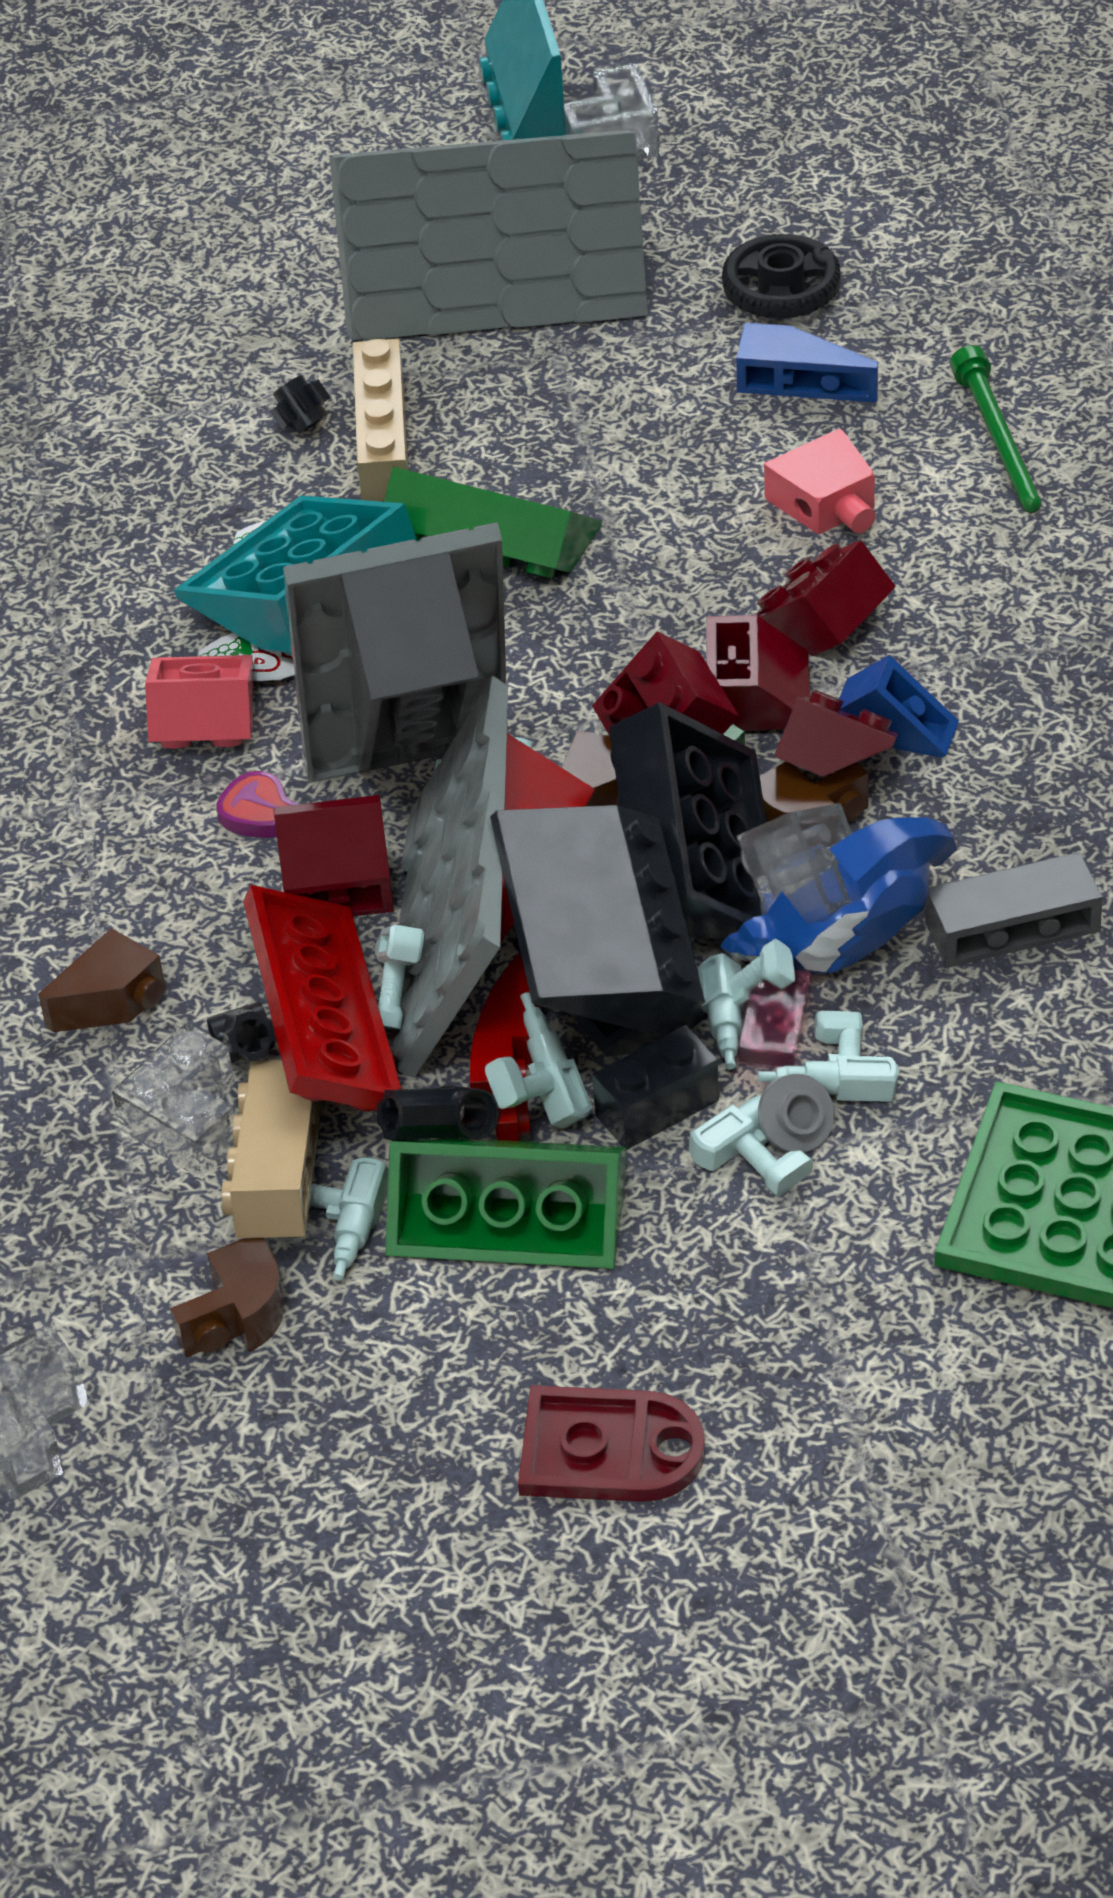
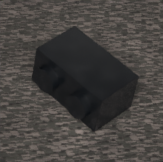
(656, 1087)

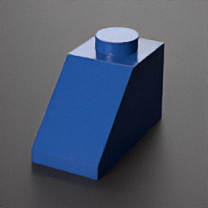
(916, 715)

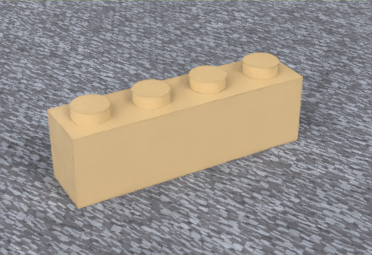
(379, 414)
(271, 1156)

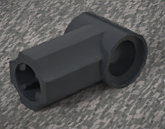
(244, 1031)
(436, 1113)

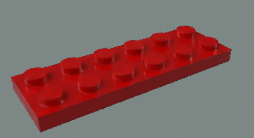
(320, 999)

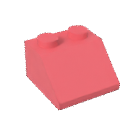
(200, 700)

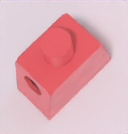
(823, 484)

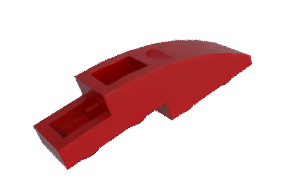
(500, 1035)

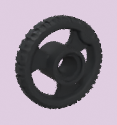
(781, 267)

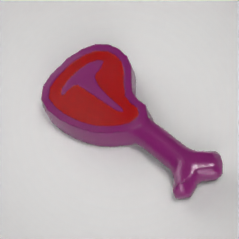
(249, 803)

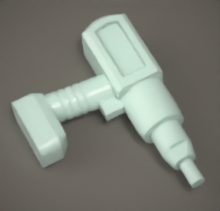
(396, 948)
(728, 989)
(845, 1073)
(551, 1075)
(739, 1131)
(354, 1207)

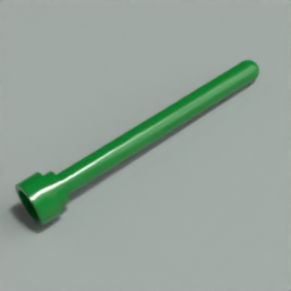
(972, 370)

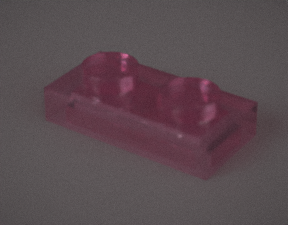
(775, 1022)

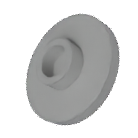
(796, 1113)

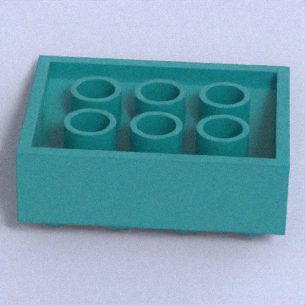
(523, 72)
(246, 582)

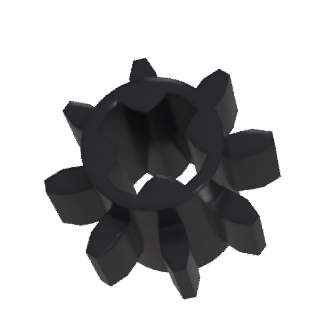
(300, 404)

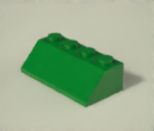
(529, 530)
(505, 1201)

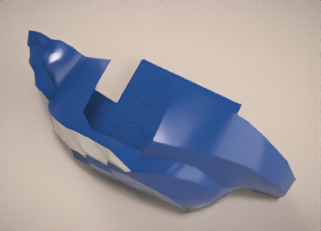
(887, 887)

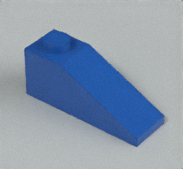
(798, 364)

